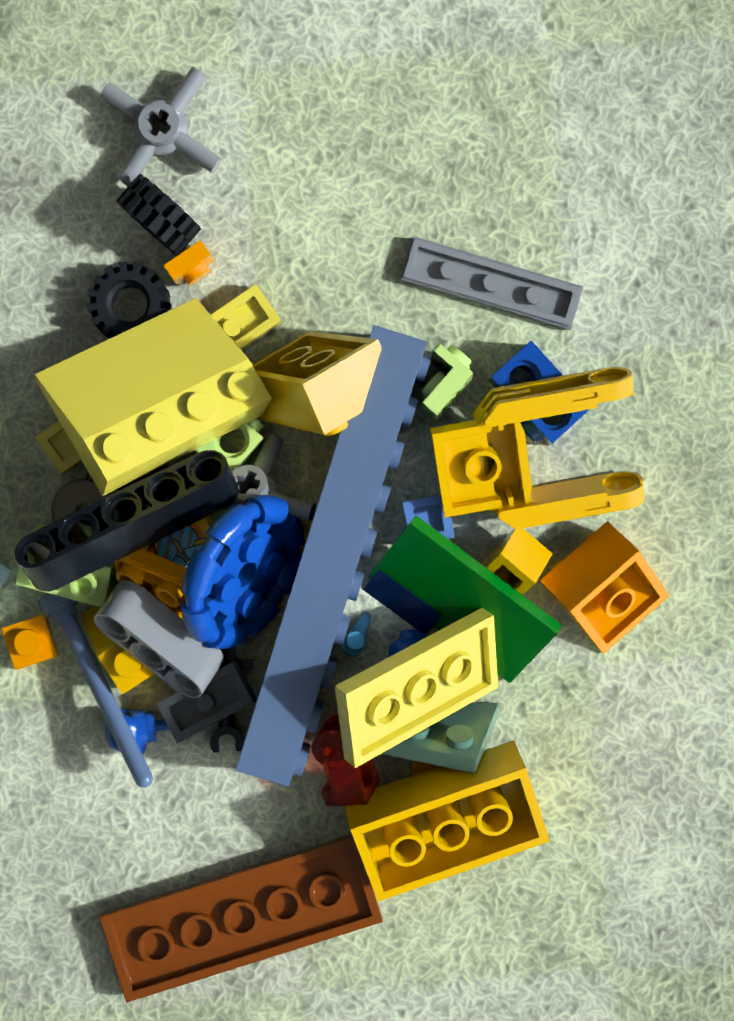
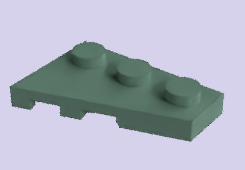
(453, 741)

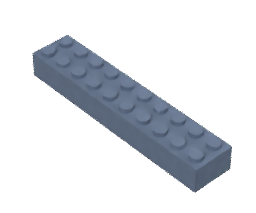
(329, 565)

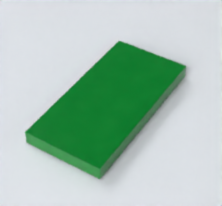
(459, 586)

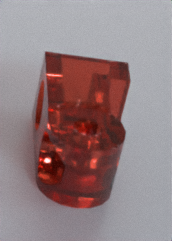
(345, 783)

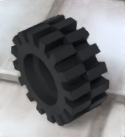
(158, 214)
(112, 283)

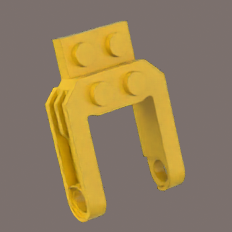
(487, 463)

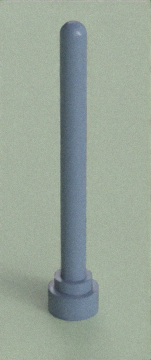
(63, 611)

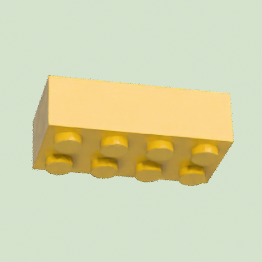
(446, 822)

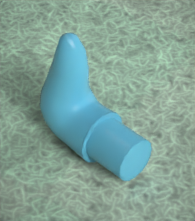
(356, 638)

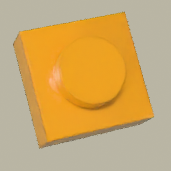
(190, 265)
(30, 641)

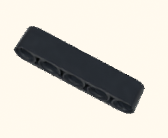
(127, 520)

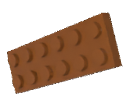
(240, 918)

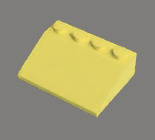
(153, 394)

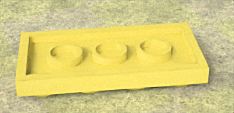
(417, 687)

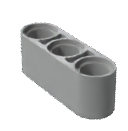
(157, 639)

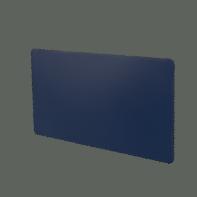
(402, 602)

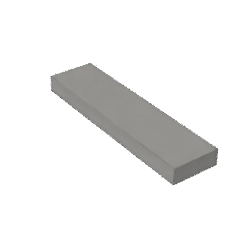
(491, 283)

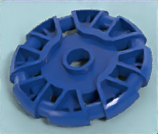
(240, 573)

